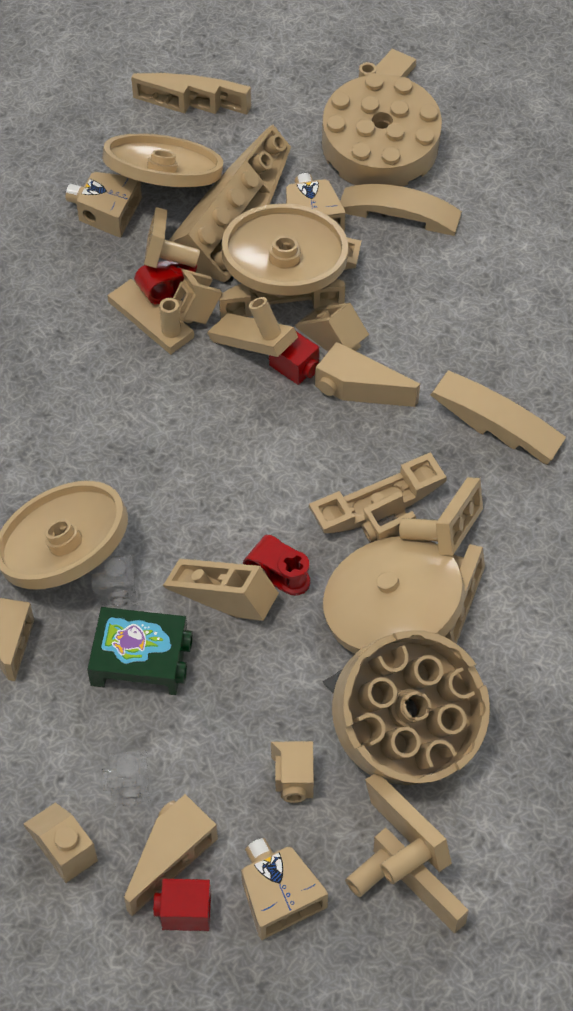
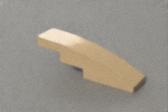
(183, 90)
(505, 419)

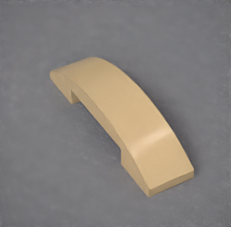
(402, 203)
(237, 299)
(346, 513)

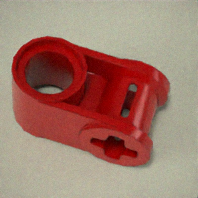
(161, 281)
(281, 565)

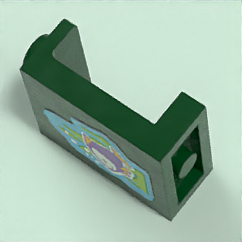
(139, 648)

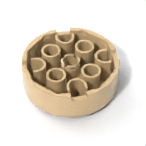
(381, 130)
(373, 714)

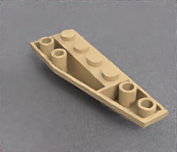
(243, 186)

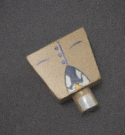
(316, 195)
(106, 201)
(280, 888)

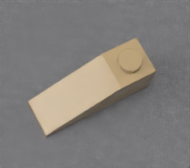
(361, 379)
(227, 587)
(174, 843)

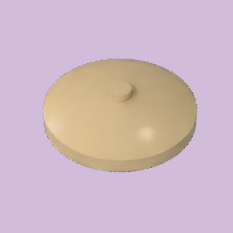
(162, 160)
(284, 249)
(62, 534)
(392, 589)

